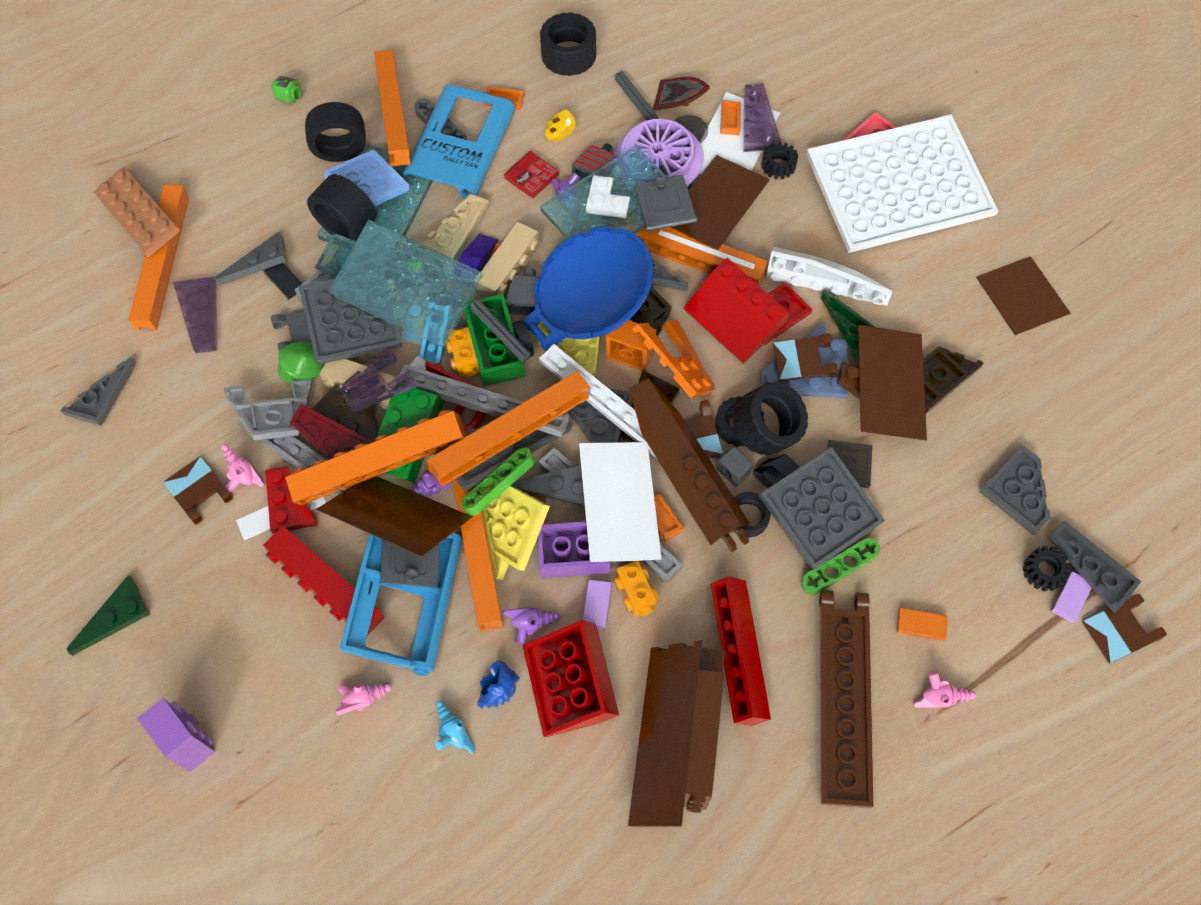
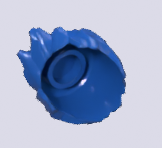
(497, 685)

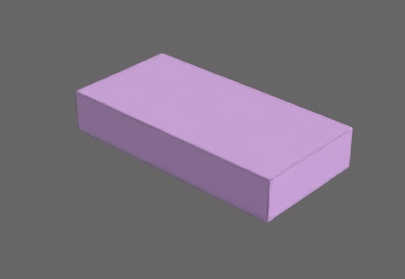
(1072, 597)
(597, 603)

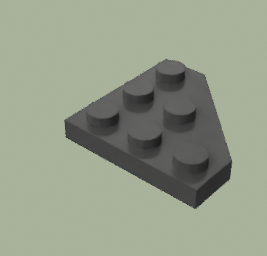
(594, 424)
(1020, 490)

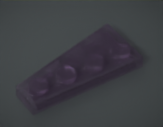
(758, 120)
(199, 310)

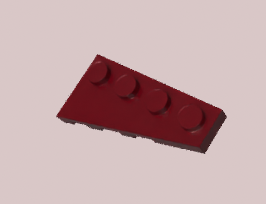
(325, 433)

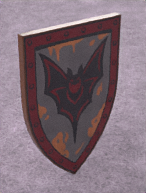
(679, 92)

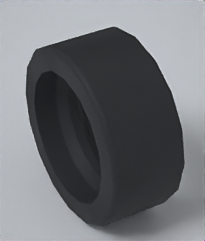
(754, 499)

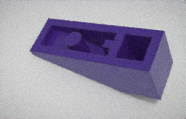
(478, 252)

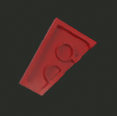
(280, 504)

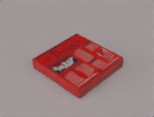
(531, 174)

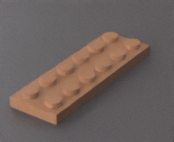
(136, 211)

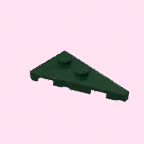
(845, 319)
(119, 611)

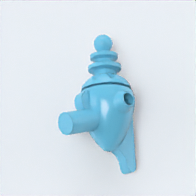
(451, 730)

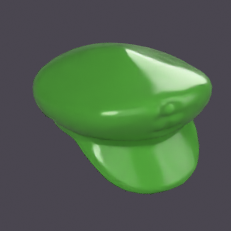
(298, 362)

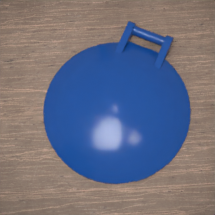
(590, 285)

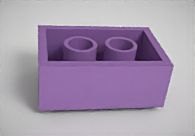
(565, 551)
(177, 734)

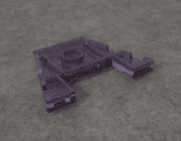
(369, 386)

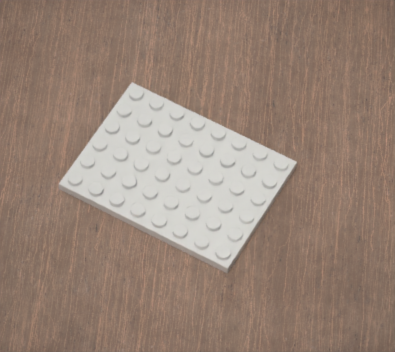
(900, 183)

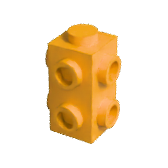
(463, 352)
(638, 594)

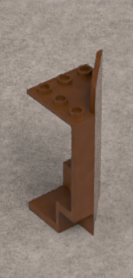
(677, 735)

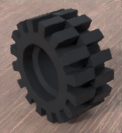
(779, 169)
(1055, 559)

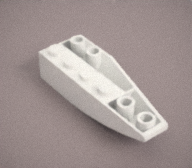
(824, 275)

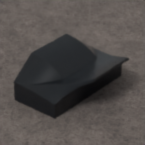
(774, 470)

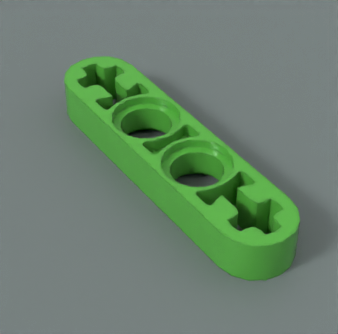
(522, 459)
(842, 568)

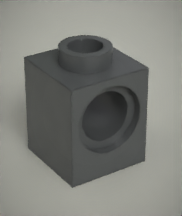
(734, 466)

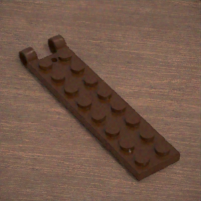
(845, 703)

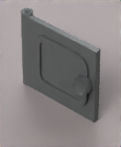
(665, 206)
(407, 568)

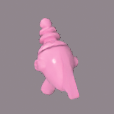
(239, 470)
(942, 693)
(359, 696)

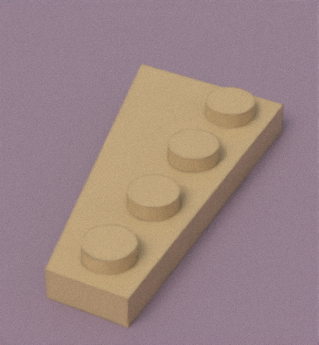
(457, 229)

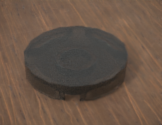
(694, 125)

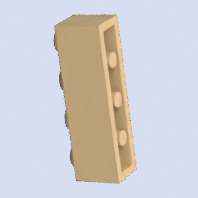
(508, 260)
(339, 371)

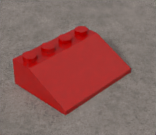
(736, 311)
(570, 679)

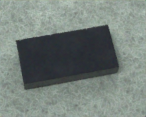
(283, 279)

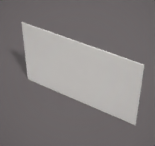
(725, 145)
(619, 502)

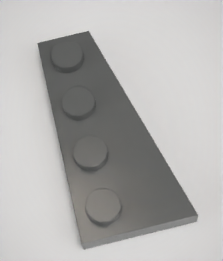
(1101, 572)

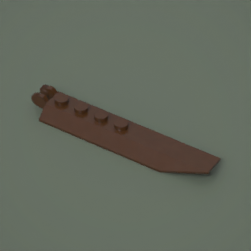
(688, 466)

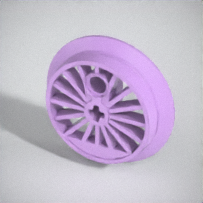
(669, 151)

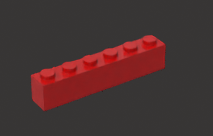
(314, 575)
(741, 650)

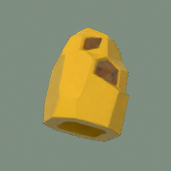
(560, 125)

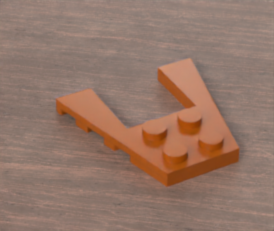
(687, 368)

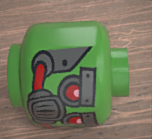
(286, 89)

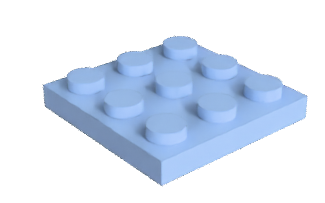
(372, 176)

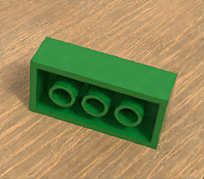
(493, 357)
(406, 411)

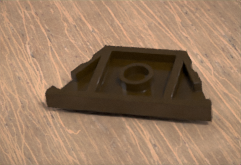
(653, 311)
(944, 374)
(336, 408)

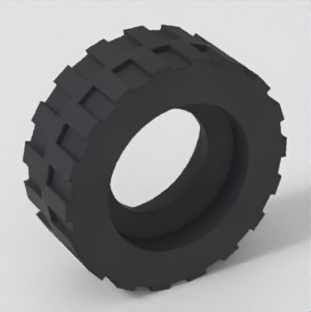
(722, 424)

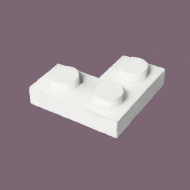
(603, 202)

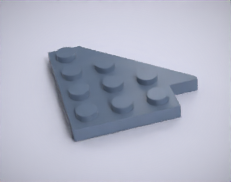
(815, 386)

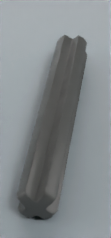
(635, 96)
(500, 330)

